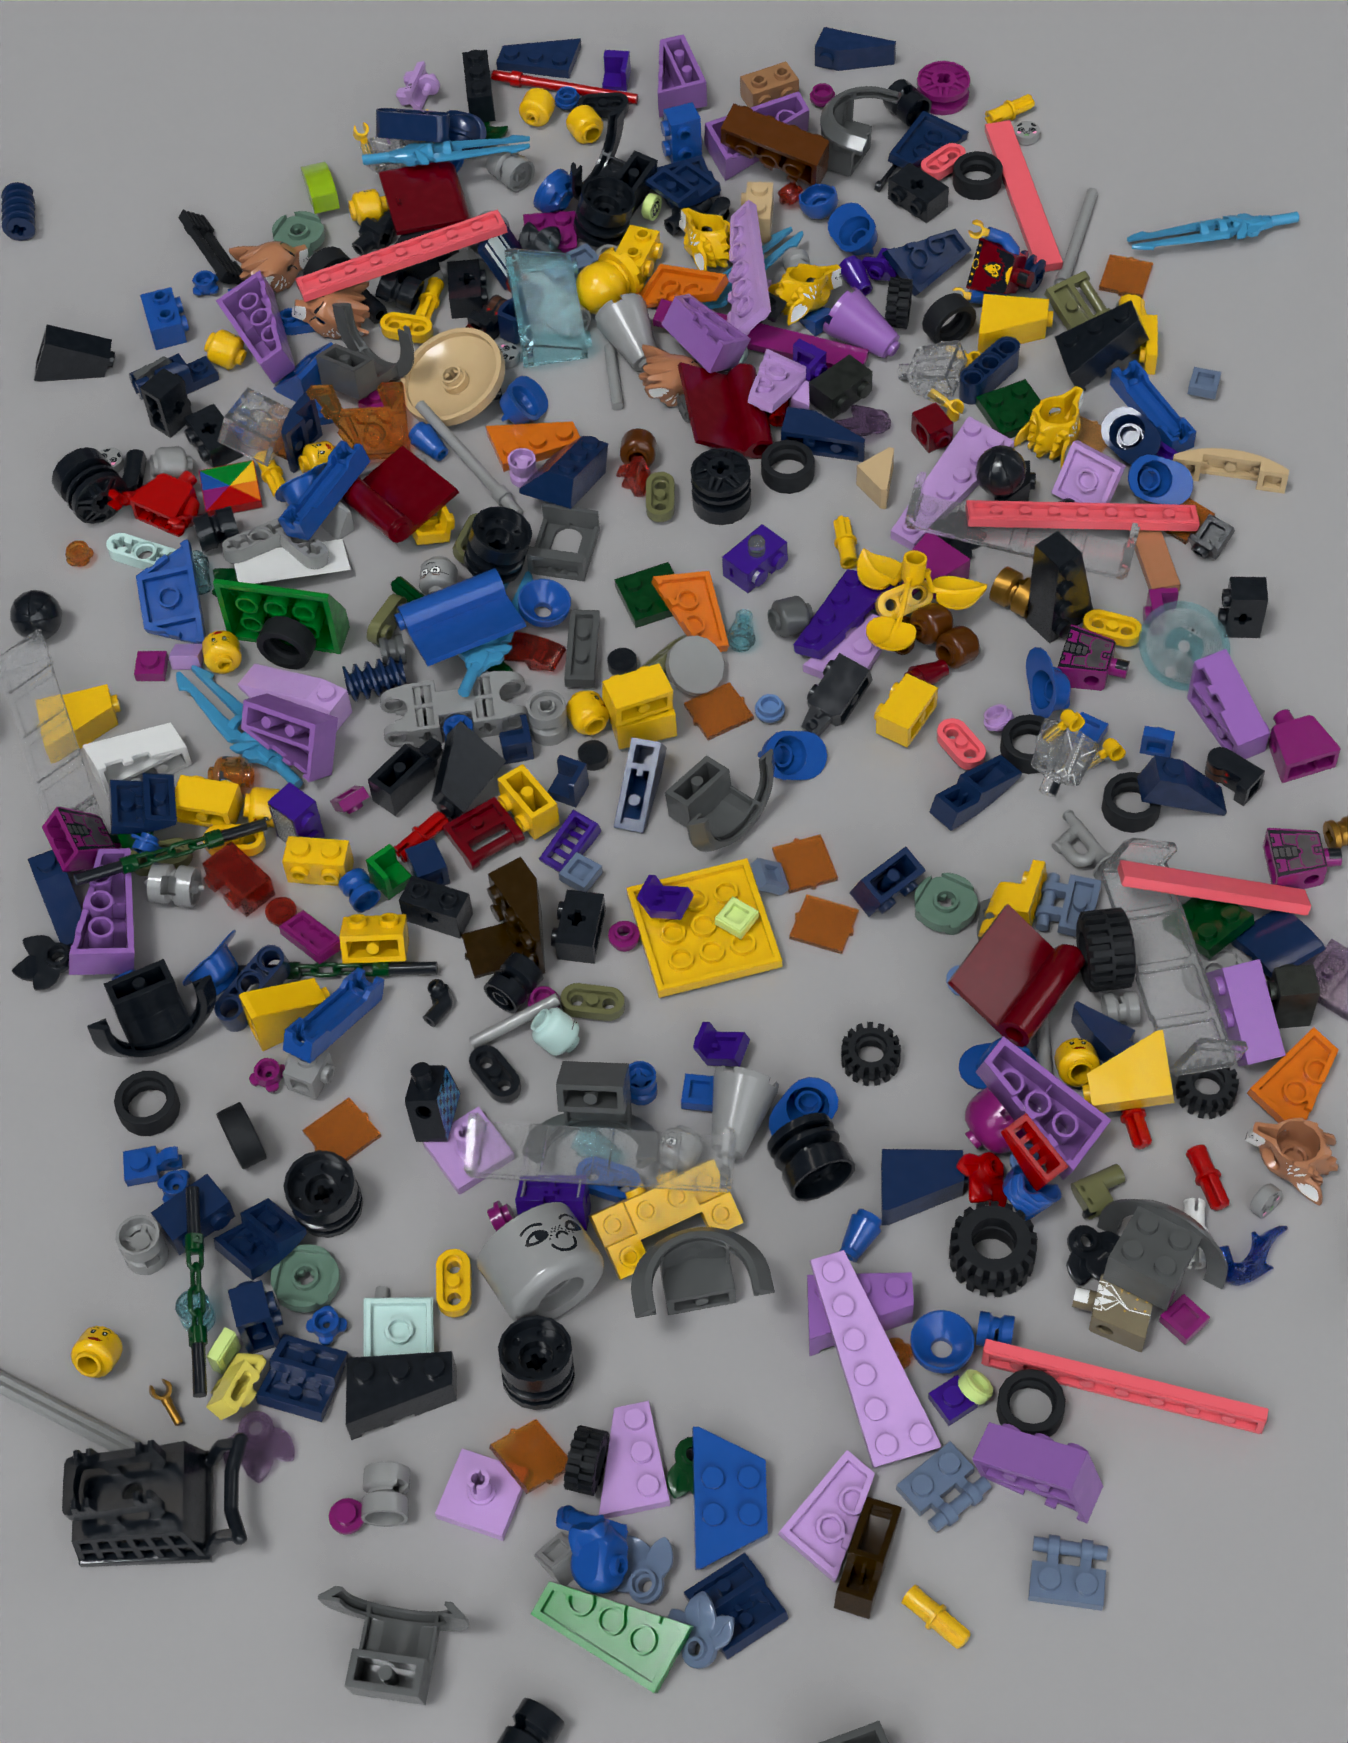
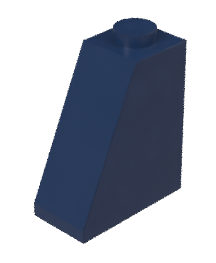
(918, 1181)

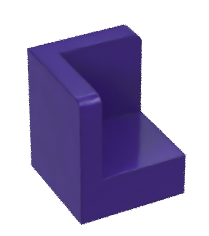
(617, 70)

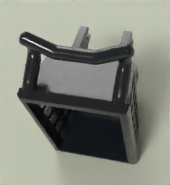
(173, 1502)

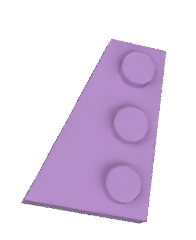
(775, 381)
(854, 646)
(633, 1465)
(828, 1516)

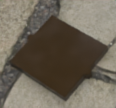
(488, 949)

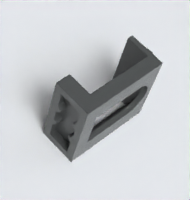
(563, 564)

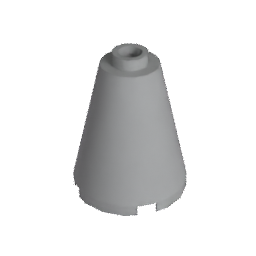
(627, 327)
(741, 1103)

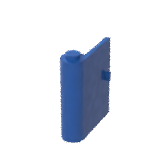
(459, 617)

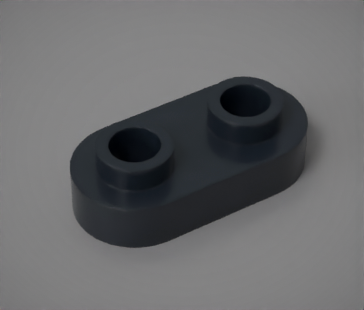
(605, 102)
(497, 1075)

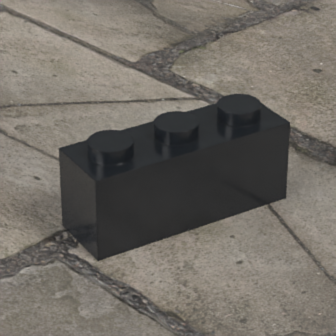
(478, 84)

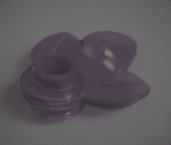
(866, 421)
(263, 1448)

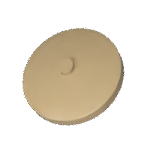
(455, 375)

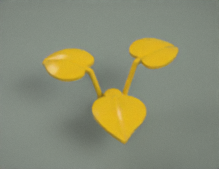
(881, 571)

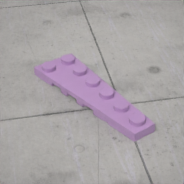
(748, 275)
(954, 472)
(880, 1391)

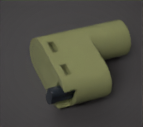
(1093, 1191)

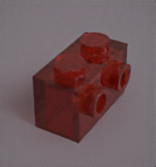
(238, 879)

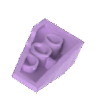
(299, 689)

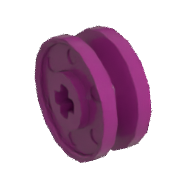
(945, 86)

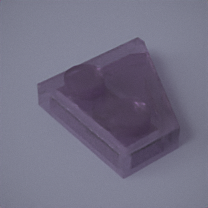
(1332, 977)

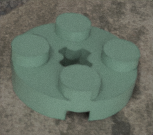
(303, 221)
(942, 918)
(317, 1293)

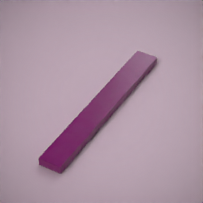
(782, 340)

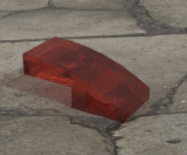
(535, 651)

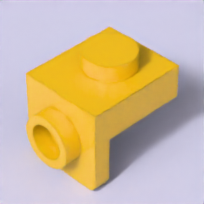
(436, 529)

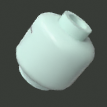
(555, 1031)

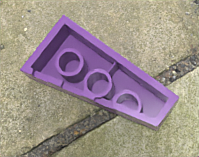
(787, 109)

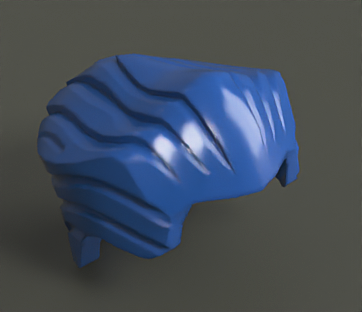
(1023, 1195)

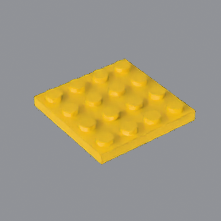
(694, 949)

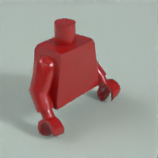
(162, 502)

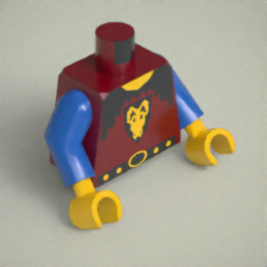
(996, 265)

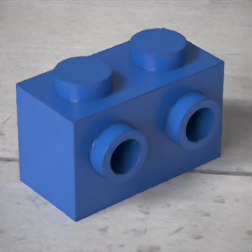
(681, 132)
(164, 318)

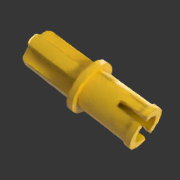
(1009, 109)
(430, 299)
(272, 476)
(845, 542)
(936, 1617)

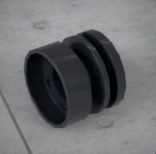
(604, 211)
(84, 483)
(721, 486)
(498, 541)
(810, 1156)
(320, 1177)
(534, 1345)

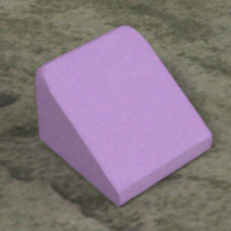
(801, 397)
(186, 655)

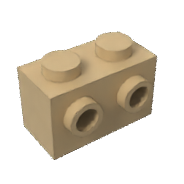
(762, 195)

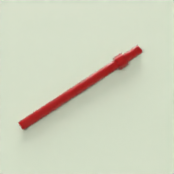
(518, 79)

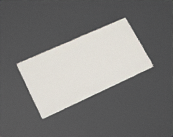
(281, 565)

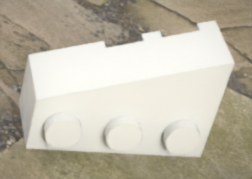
(139, 752)

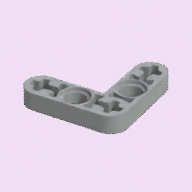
(247, 545)

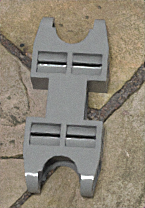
(447, 703)

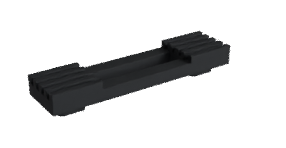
(202, 234)

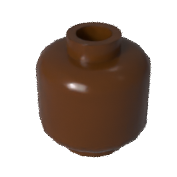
(638, 443)
(931, 622)
(957, 646)

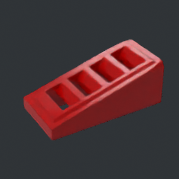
(1048, 1155)

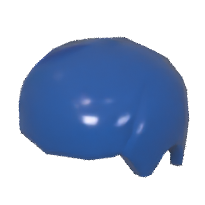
(818, 201)

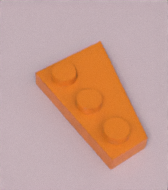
(675, 281)
(540, 438)
(693, 605)
(1296, 1079)

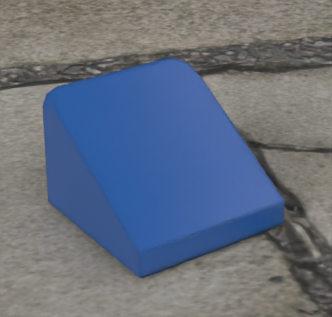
(815, 320)

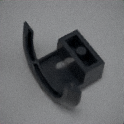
(633, 171)
(151, 1012)

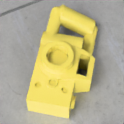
(236, 1385)

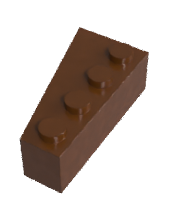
(776, 144)

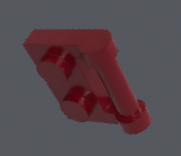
(477, 826)

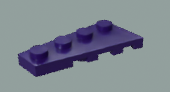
(838, 613)

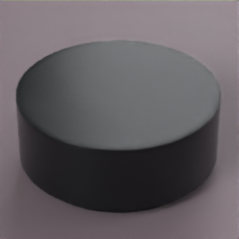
(621, 661)
(594, 754)

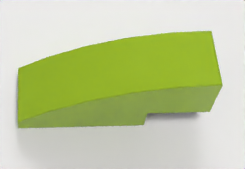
(320, 187)

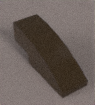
(867, 1557)

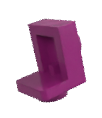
(1158, 597)

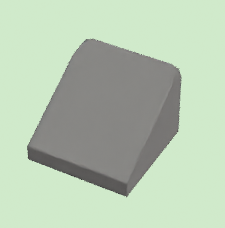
(339, 522)
(556, 1559)

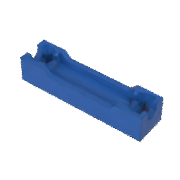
(1139, 393)
(325, 492)
(333, 1016)

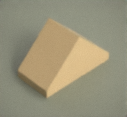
(875, 476)

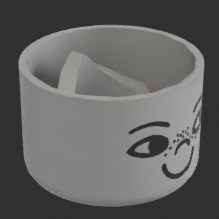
(541, 1262)

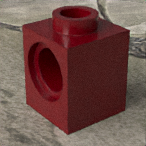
(932, 427)

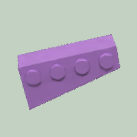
(258, 321)
(106, 926)
(1055, 1108)

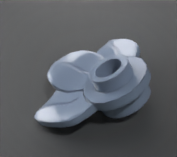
(646, 1565)
(708, 1630)

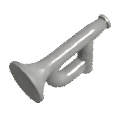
(1095, 851)

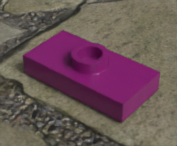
(311, 937)

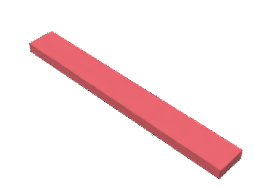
(1023, 194)
(401, 255)
(1081, 515)
(1128, 1387)

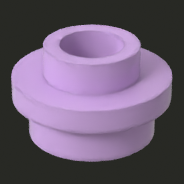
(997, 717)

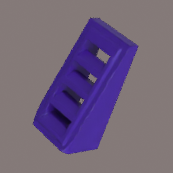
(567, 829)

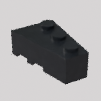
(1100, 343)
(396, 1387)

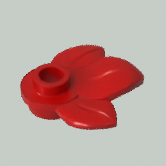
(984, 1176)

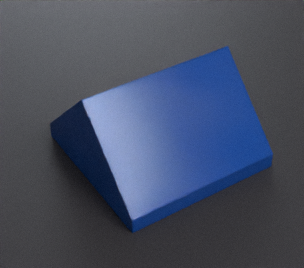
(301, 378)

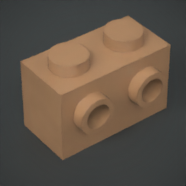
(768, 84)

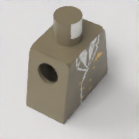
(1115, 1313)

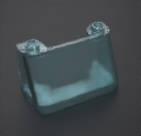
(546, 306)

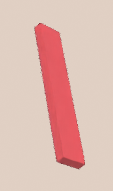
(1213, 887)

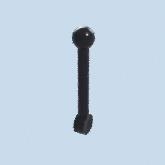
(879, 184)

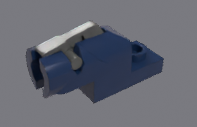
(195, 374)

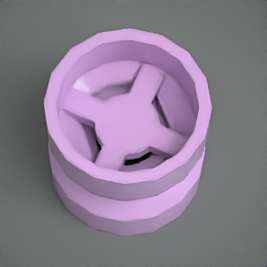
(521, 465)

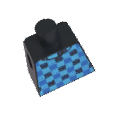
(432, 1092)

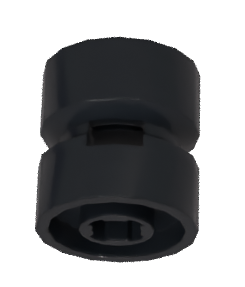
(910, 104)
(401, 289)
(215, 528)
(514, 981)
(532, 1724)

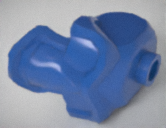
(597, 1549)

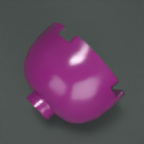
(986, 1120)

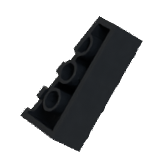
(1057, 588)

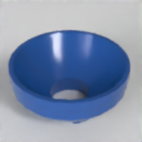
(554, 192)
(544, 594)
(945, 1327)

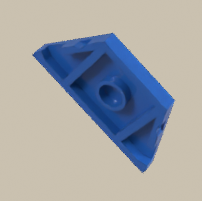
(172, 597)
(726, 1497)

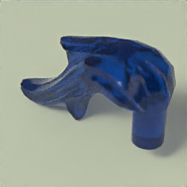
(1255, 1263)

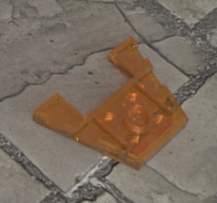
(375, 428)

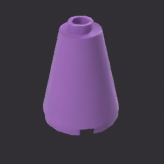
(861, 325)

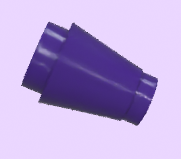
(855, 274)

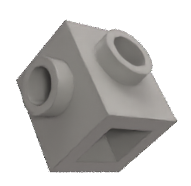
(308, 1077)

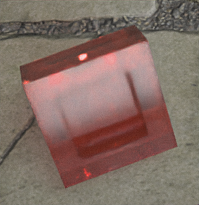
(635, 475)

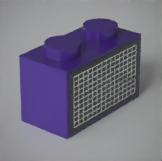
(295, 814)

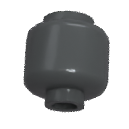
(789, 616)

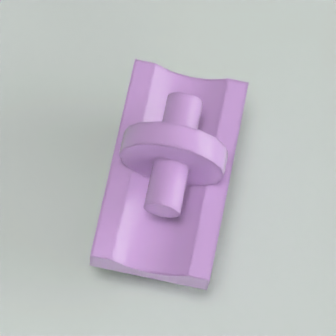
(418, 87)

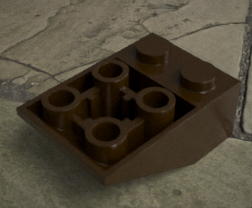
(518, 905)

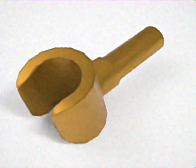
(167, 1402)

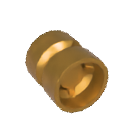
(1012, 590)

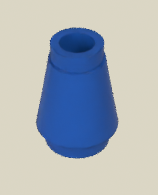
(427, 440)
(860, 1233)

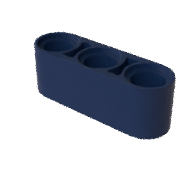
(412, 124)
(989, 369)
(253, 973)

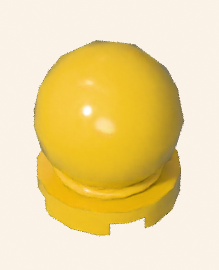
(607, 280)

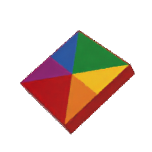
(231, 486)

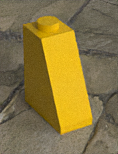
(1013, 317)
(92, 712)
(278, 1006)
(1132, 1078)

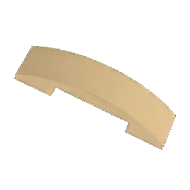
(1235, 464)

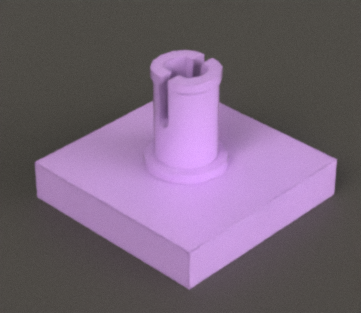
(1088, 475)
(451, 1154)
(480, 1495)

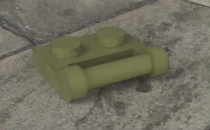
(1070, 304)

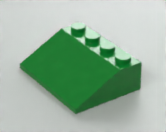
(249, 606)

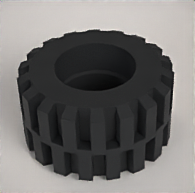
(1107, 948)
(997, 1224)

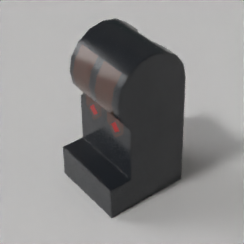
(487, 317)
(1234, 773)

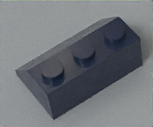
(569, 472)

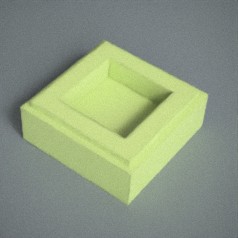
(736, 917)
(223, 1350)

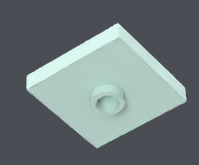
(397, 1326)

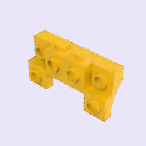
(653, 1210)

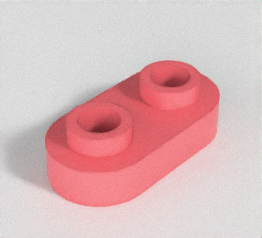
(942, 161)
(963, 745)

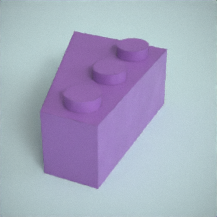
(679, 75)
(705, 334)
(1226, 705)
(293, 731)
(1247, 1010)
(888, 1293)
(1039, 1465)

